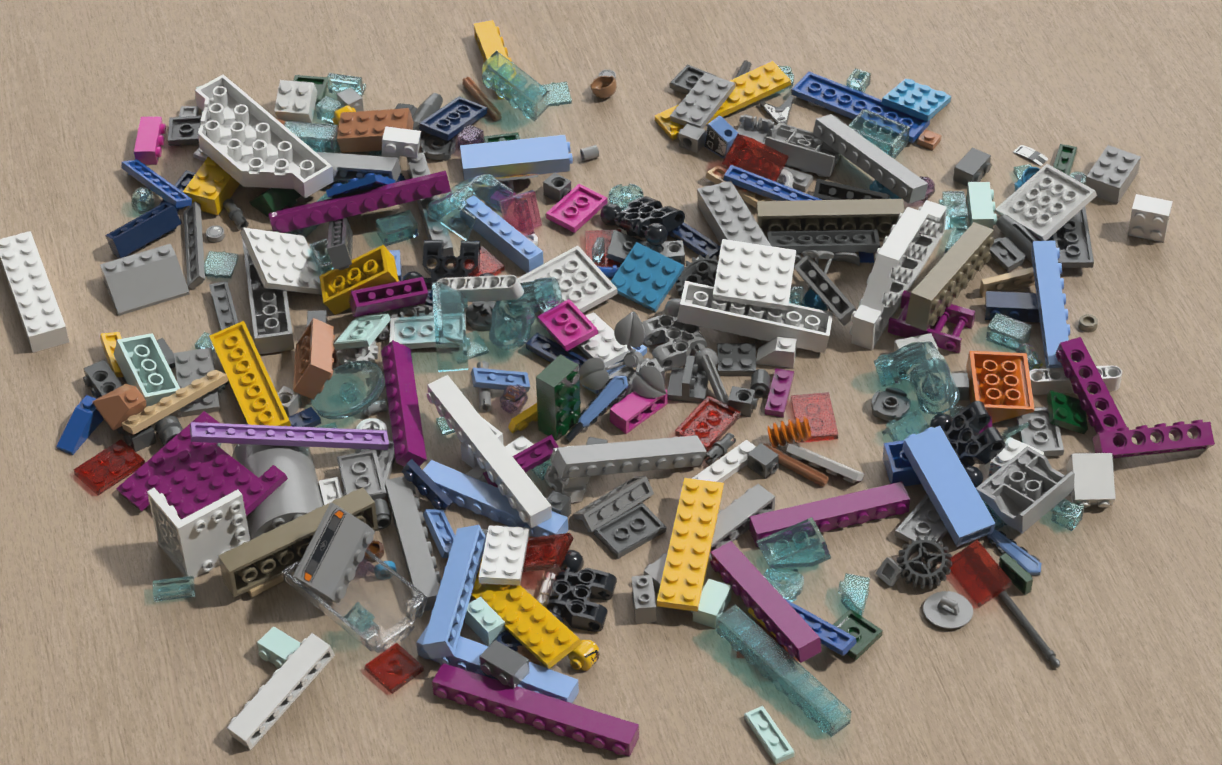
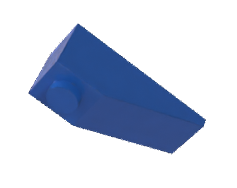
(80, 426)

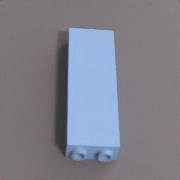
(517, 157)
(948, 485)

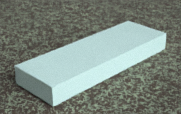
(769, 735)

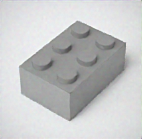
(1113, 173)

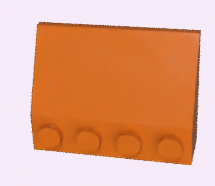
(1000, 383)

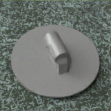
(948, 609)

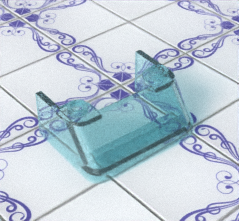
(450, 206)
(450, 328)

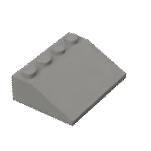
(144, 279)

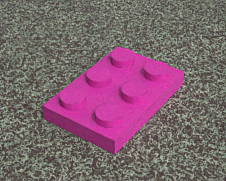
(576, 208)
(567, 325)

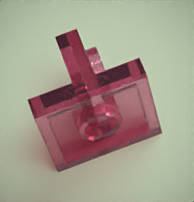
(521, 212)

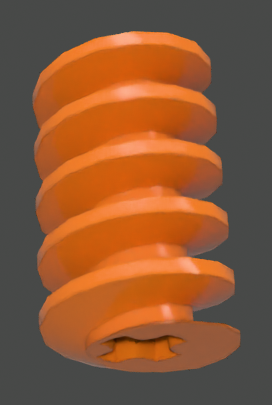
(789, 433)

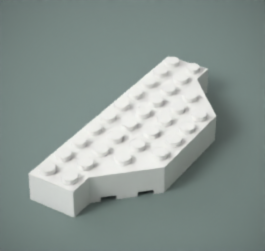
(254, 143)
(896, 269)

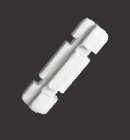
(546, 588)

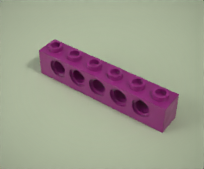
(1093, 382)
(1200, 431)

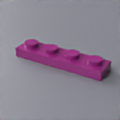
(532, 456)

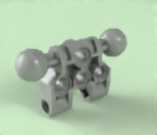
(677, 337)

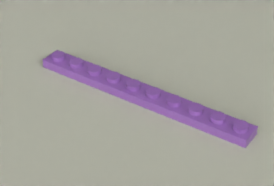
(288, 436)

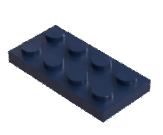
(453, 118)

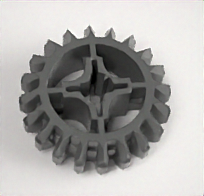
(938, 556)

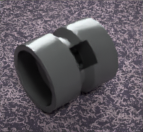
(168, 428)

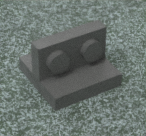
(688, 383)

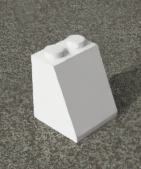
(1092, 479)

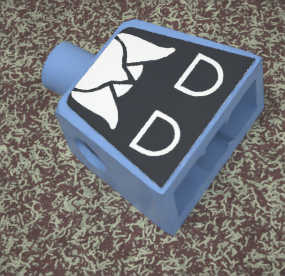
(719, 136)

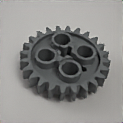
(698, 271)

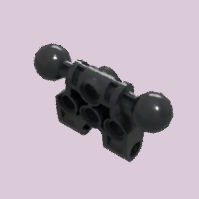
(644, 219)
(433, 253)
(965, 437)
(573, 592)

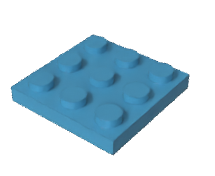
(916, 99)
(646, 276)

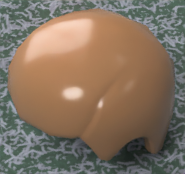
(604, 86)

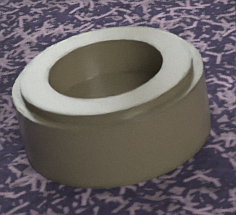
(1088, 323)

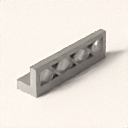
(615, 502)

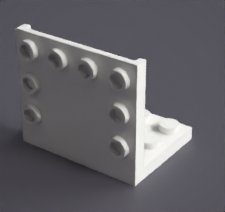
(202, 536)

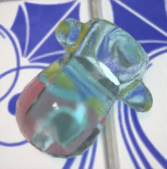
(1032, 356)

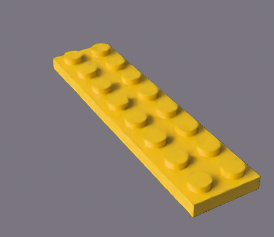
(748, 89)
(248, 376)
(690, 545)
(528, 621)

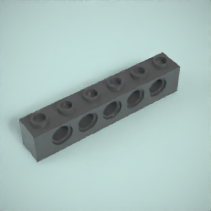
(340, 243)
(102, 381)

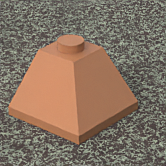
(120, 405)

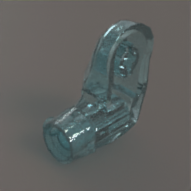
(514, 317)
(927, 373)

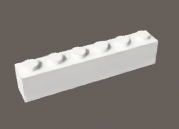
(280, 691)

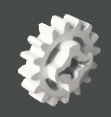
(364, 354)

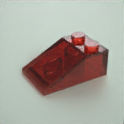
(755, 157)

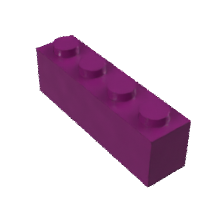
(388, 297)

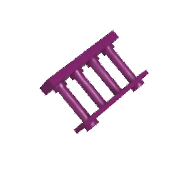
(954, 314)

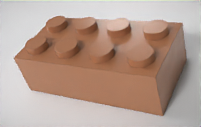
(365, 129)
(313, 359)

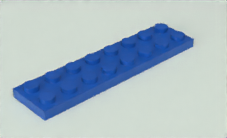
(851, 102)

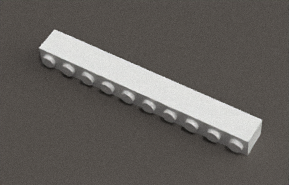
(489, 452)

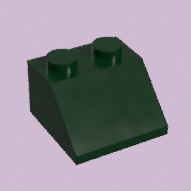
(275, 200)

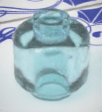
(142, 200)

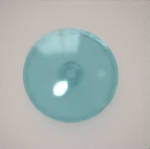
(349, 390)

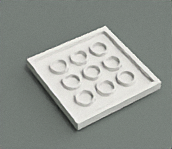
(1046, 202)
(283, 261)
(754, 274)
(577, 277)

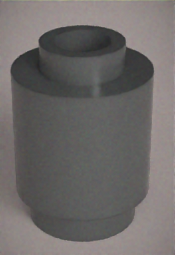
(760, 382)
(382, 513)

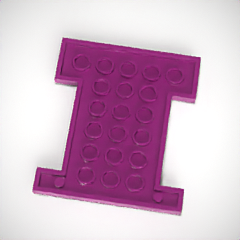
(197, 476)

